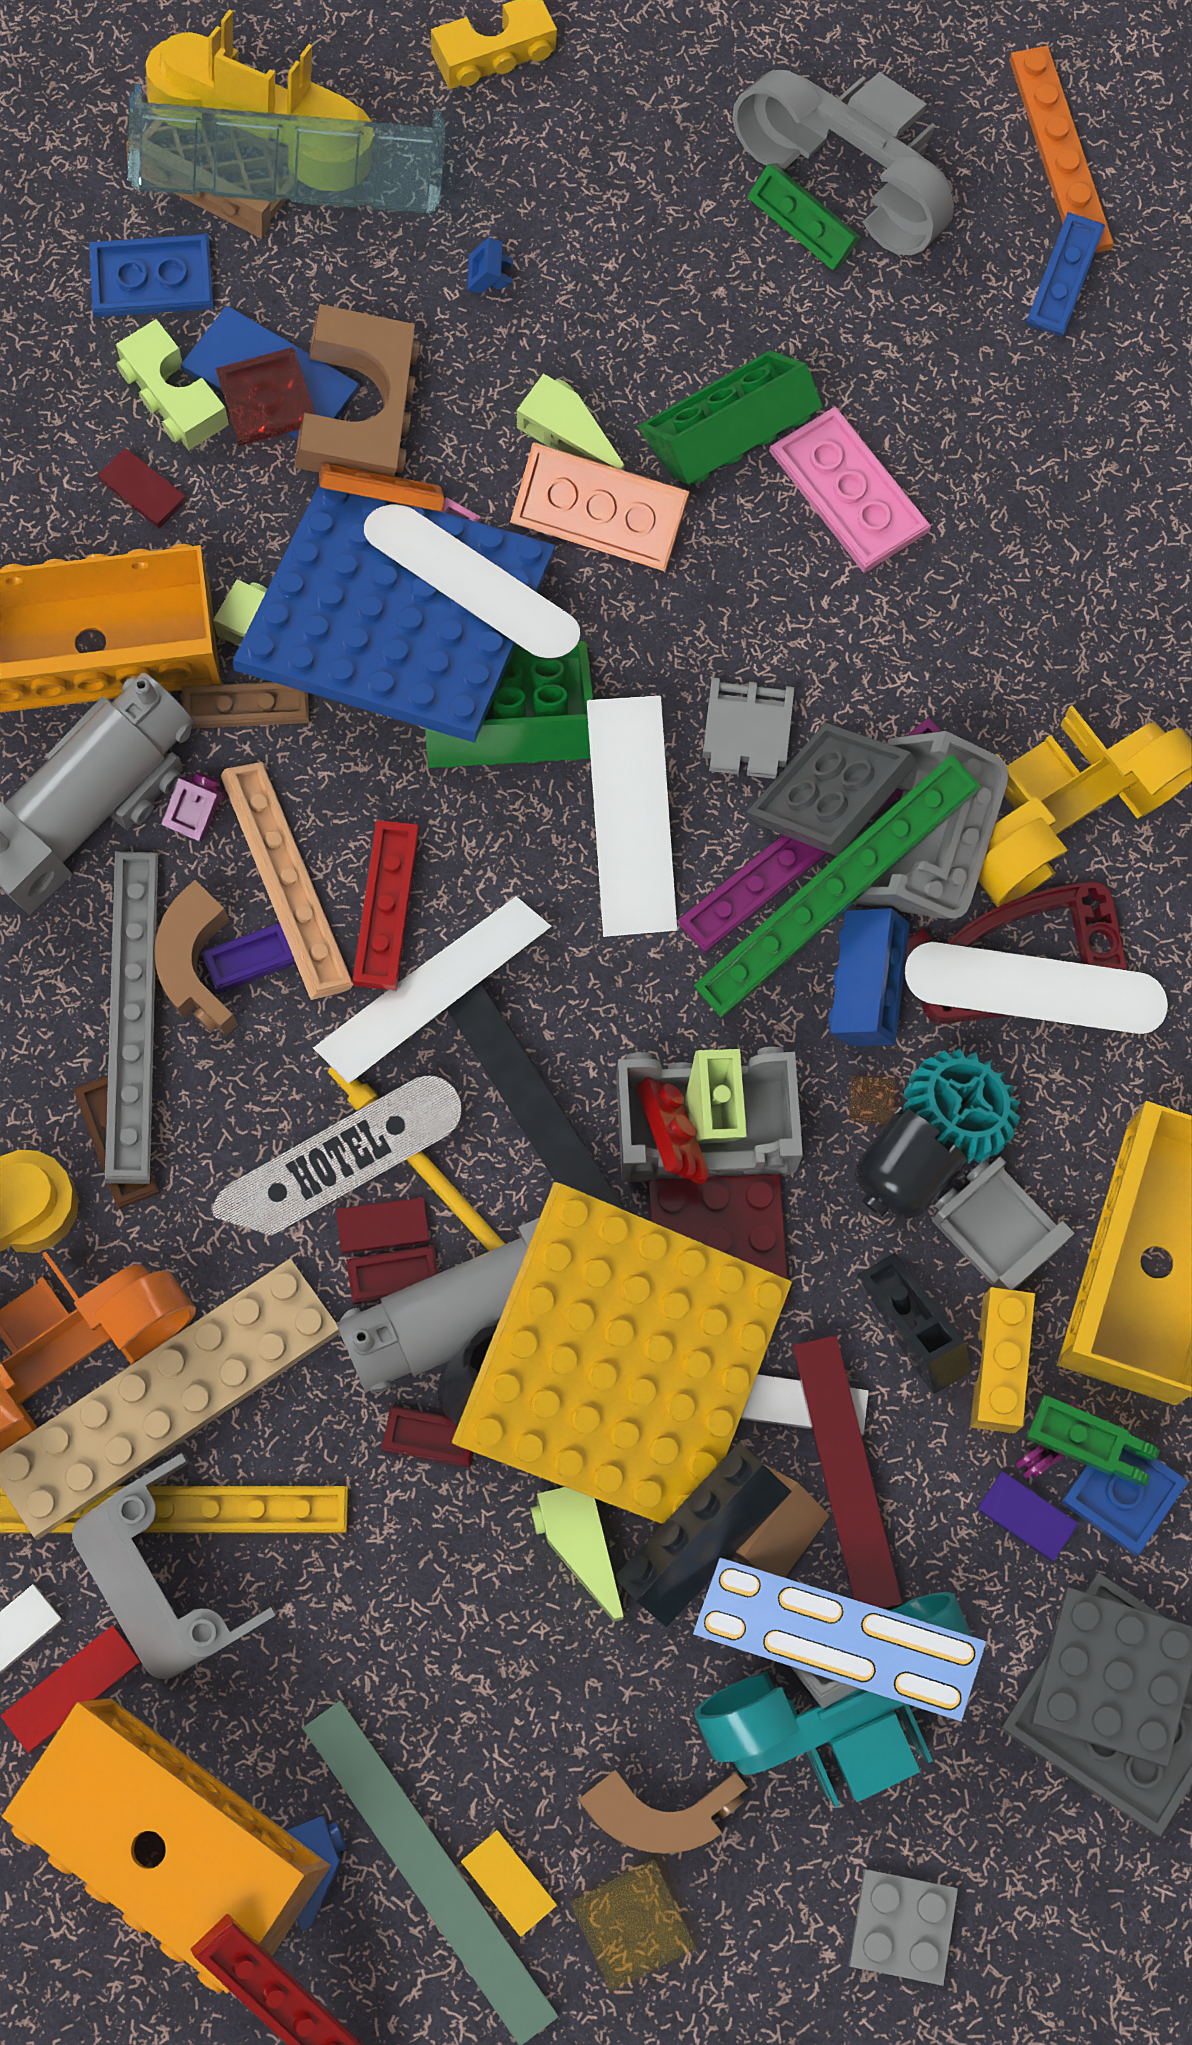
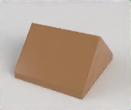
(785, 1532)

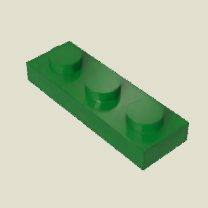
(803, 216)

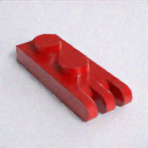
(672, 1130)

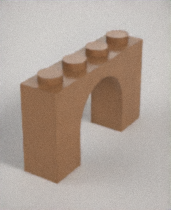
(382, 352)

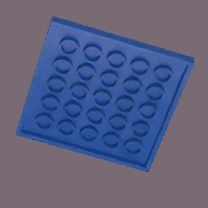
(375, 633)

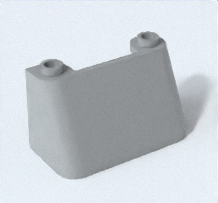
(945, 867)

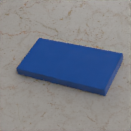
(238, 338)

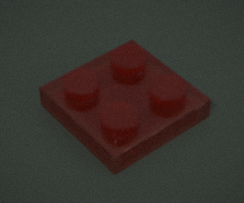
(265, 395)

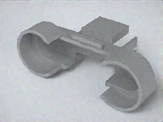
(793, 116)

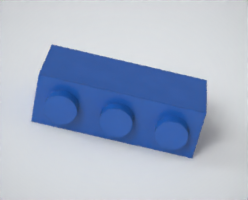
(869, 977)

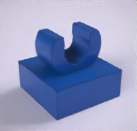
(486, 266)

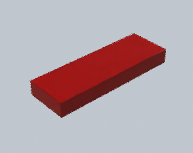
(78, 1680)

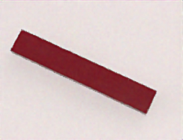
(846, 1473)

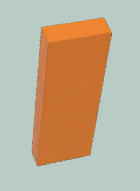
(381, 486)

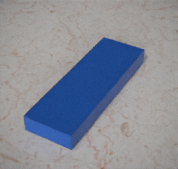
(1065, 274)

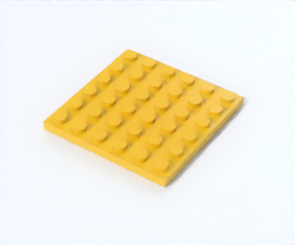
(621, 1357)

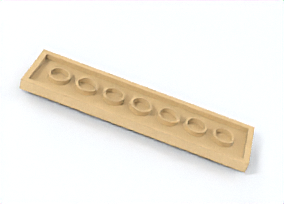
(164, 1398)

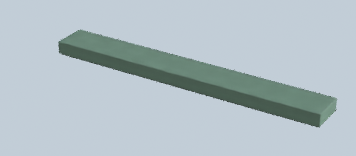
(431, 1873)

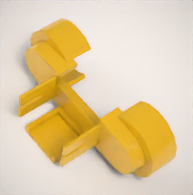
(208, 74)
(1054, 795)
(35, 1201)

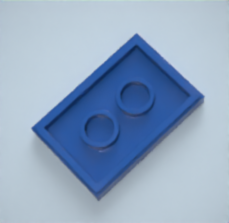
(151, 275)

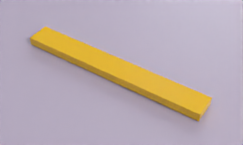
(224, 1510)

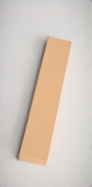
(286, 880)

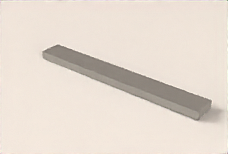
(131, 1019)

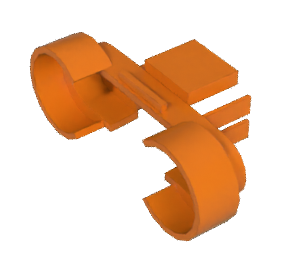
(45, 1341)

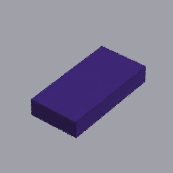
(248, 958)
(1027, 1516)

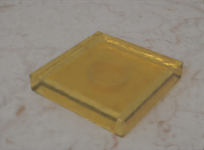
(632, 1925)

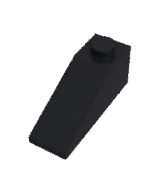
(917, 1324)

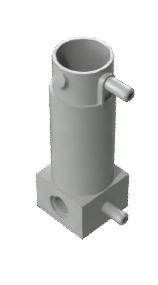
(84, 787)
(432, 1317)

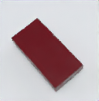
(142, 488)
(382, 1225)
(387, 1273)
(423, 1437)

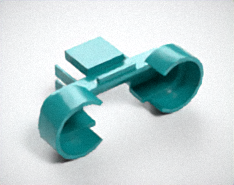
(761, 1728)

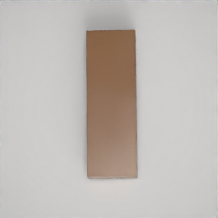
(245, 705)

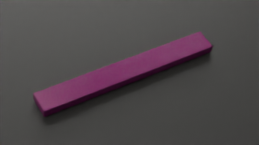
(759, 882)

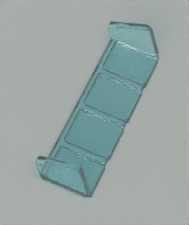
(284, 157)

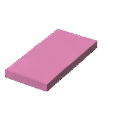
(850, 489)

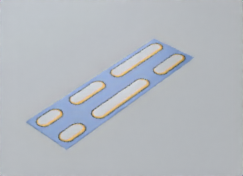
(840, 1638)

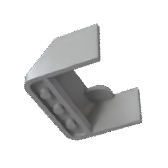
(156, 1634)

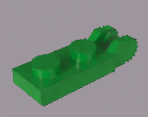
(1089, 1439)

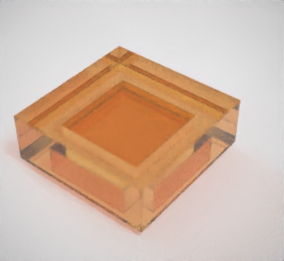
(871, 1099)

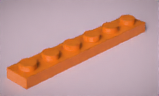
(1057, 138)

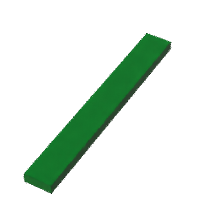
(838, 886)

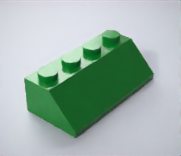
(732, 416)

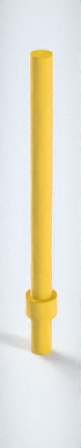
(361, 1096)

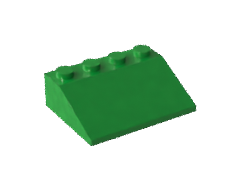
(532, 718)

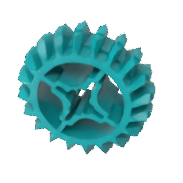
(988, 1109)

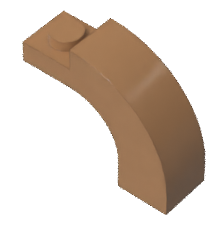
(179, 941)
(654, 1831)

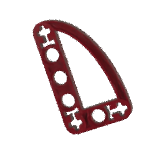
(1037, 903)

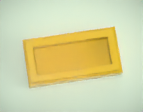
(508, 1883)

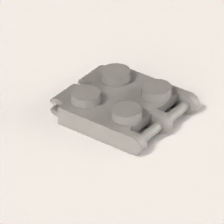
(747, 729)

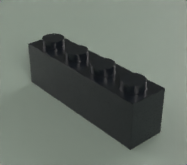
(704, 1528)

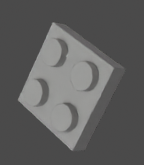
(903, 1927)

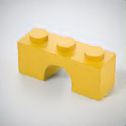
(468, 56)
(1004, 1360)

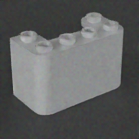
(770, 1115)

